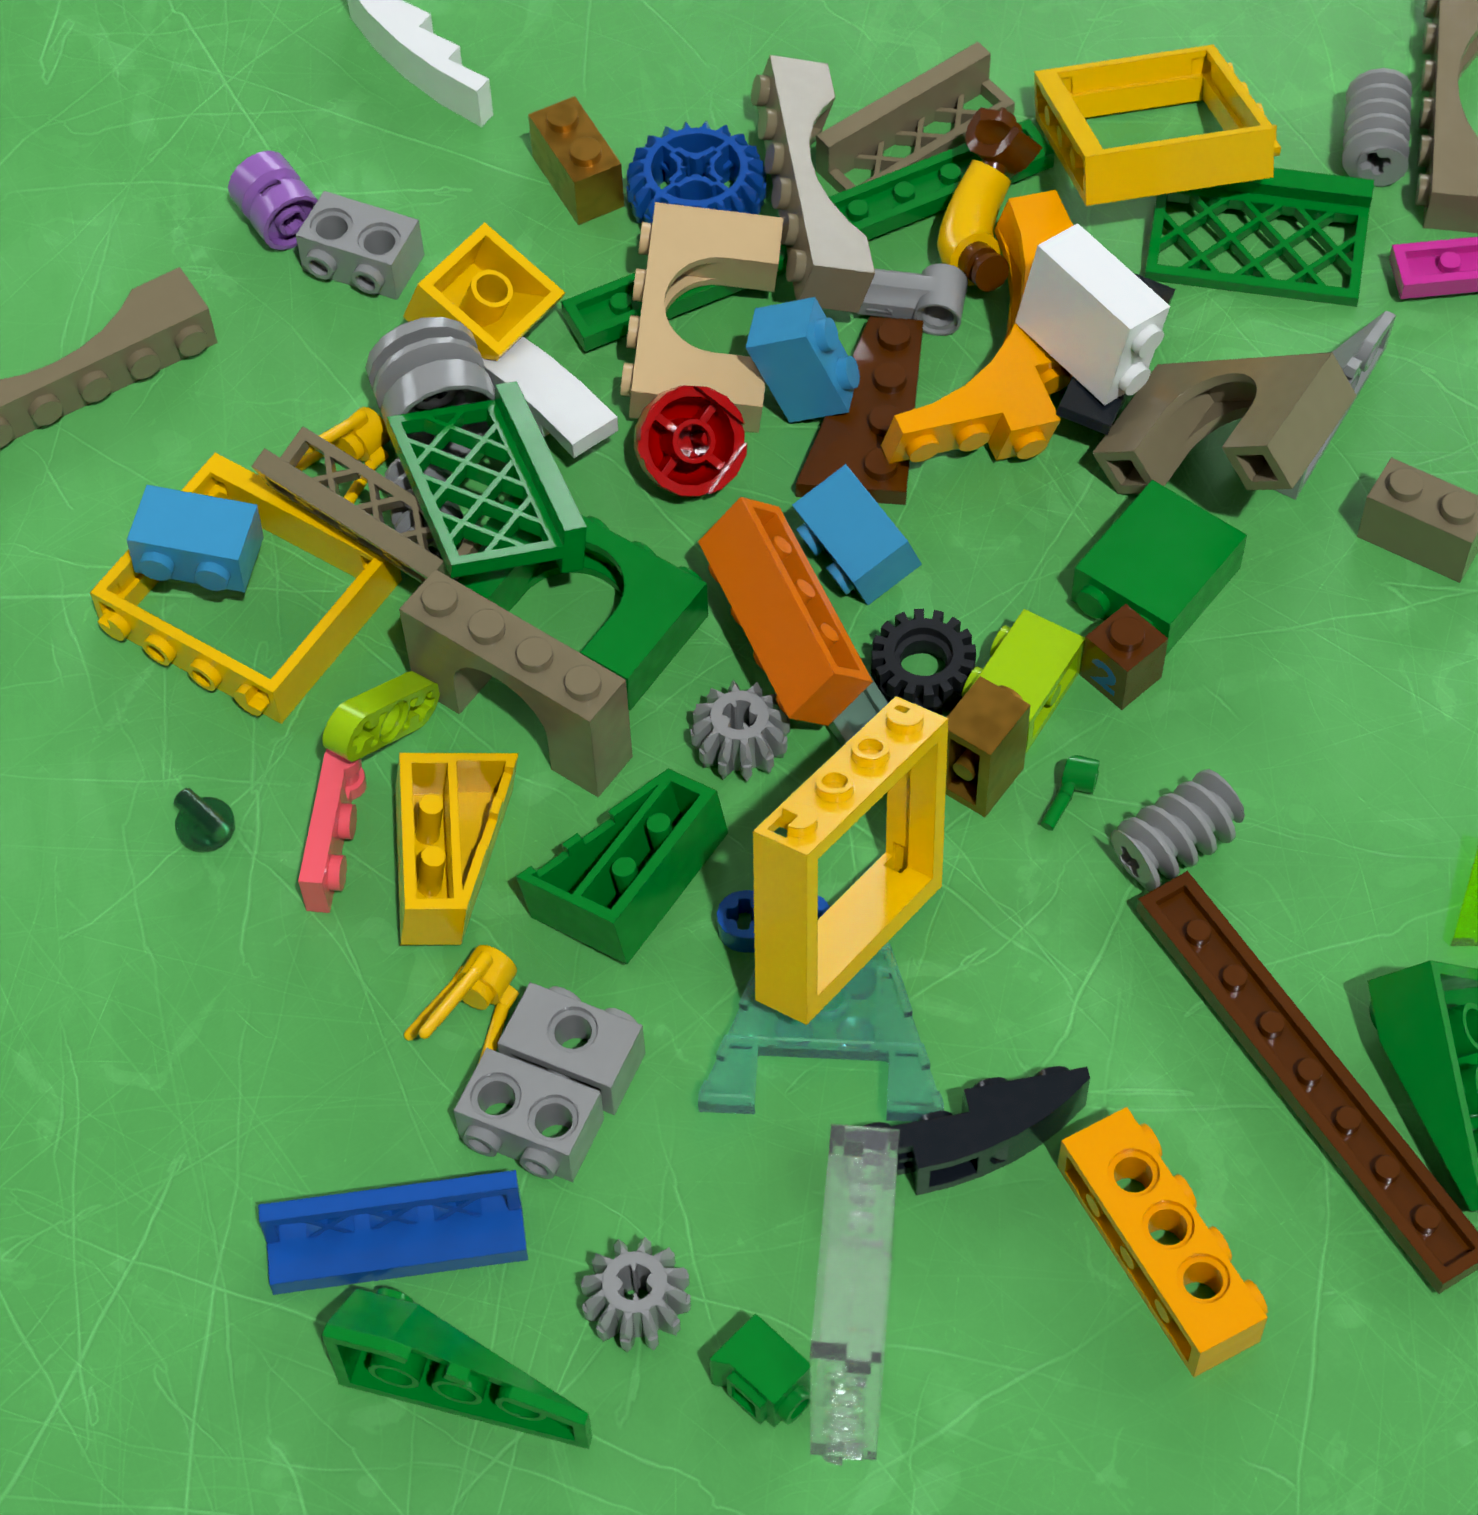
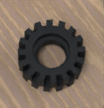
(926, 637)

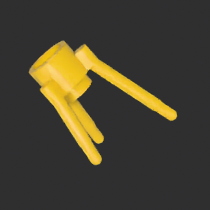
(361, 438)
(478, 983)

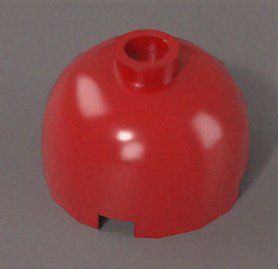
(690, 440)

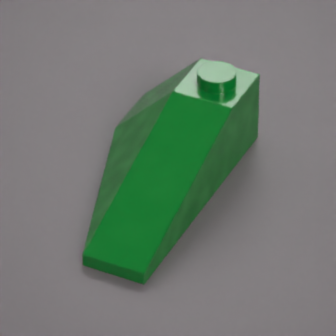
(1431, 1037)
(411, 1355)

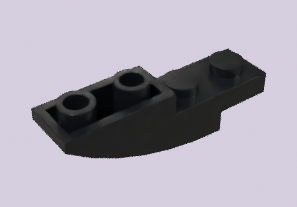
(996, 1127)

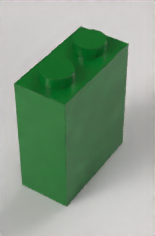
(1160, 561)

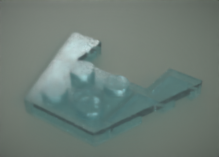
(862, 1022)

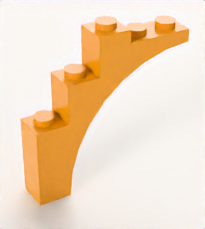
(1010, 396)

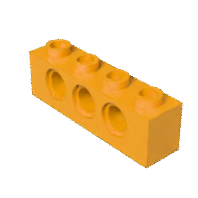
(1199, 1329)

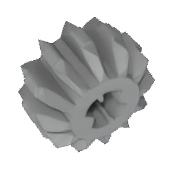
(740, 730)
(637, 1316)

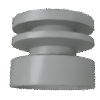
(429, 368)

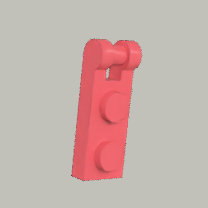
(331, 823)

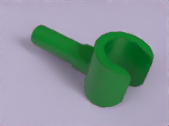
(1079, 775)

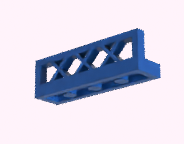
(394, 1232)

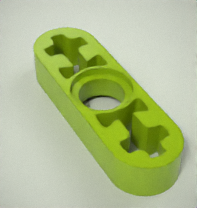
(381, 715)

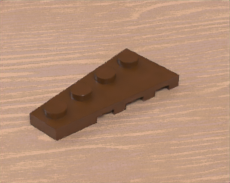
(888, 386)

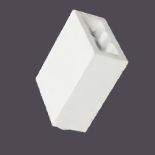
(1092, 314)

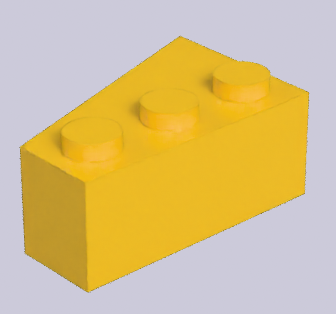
(445, 837)

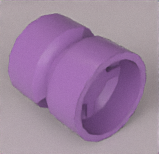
(272, 197)

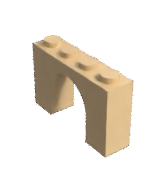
(687, 251)

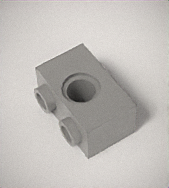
(555, 1015)

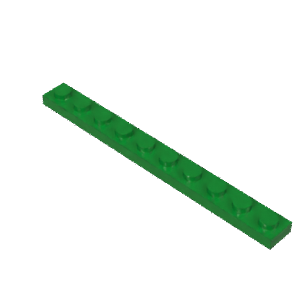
(871, 207)

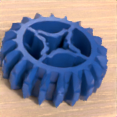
(696, 168)

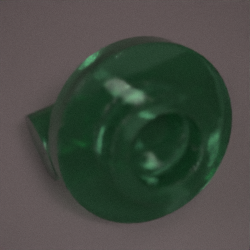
(203, 821)

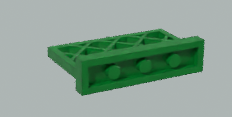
(1307, 196)
(529, 475)

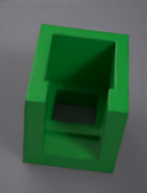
(763, 1373)

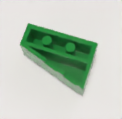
(630, 868)

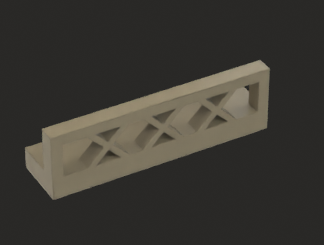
(902, 116)
(353, 519)

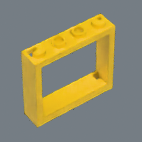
(1160, 167)
(277, 697)
(810, 959)

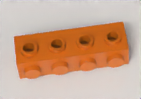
(784, 612)

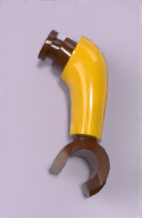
(969, 220)

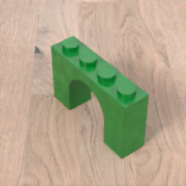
(657, 607)

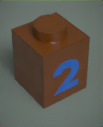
(1123, 656)

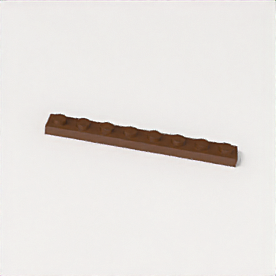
(1313, 1081)

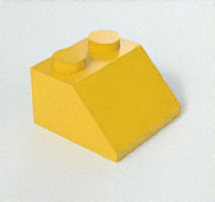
(488, 291)

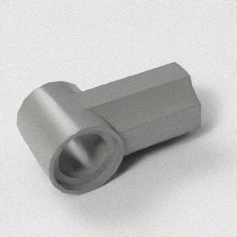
(933, 296)

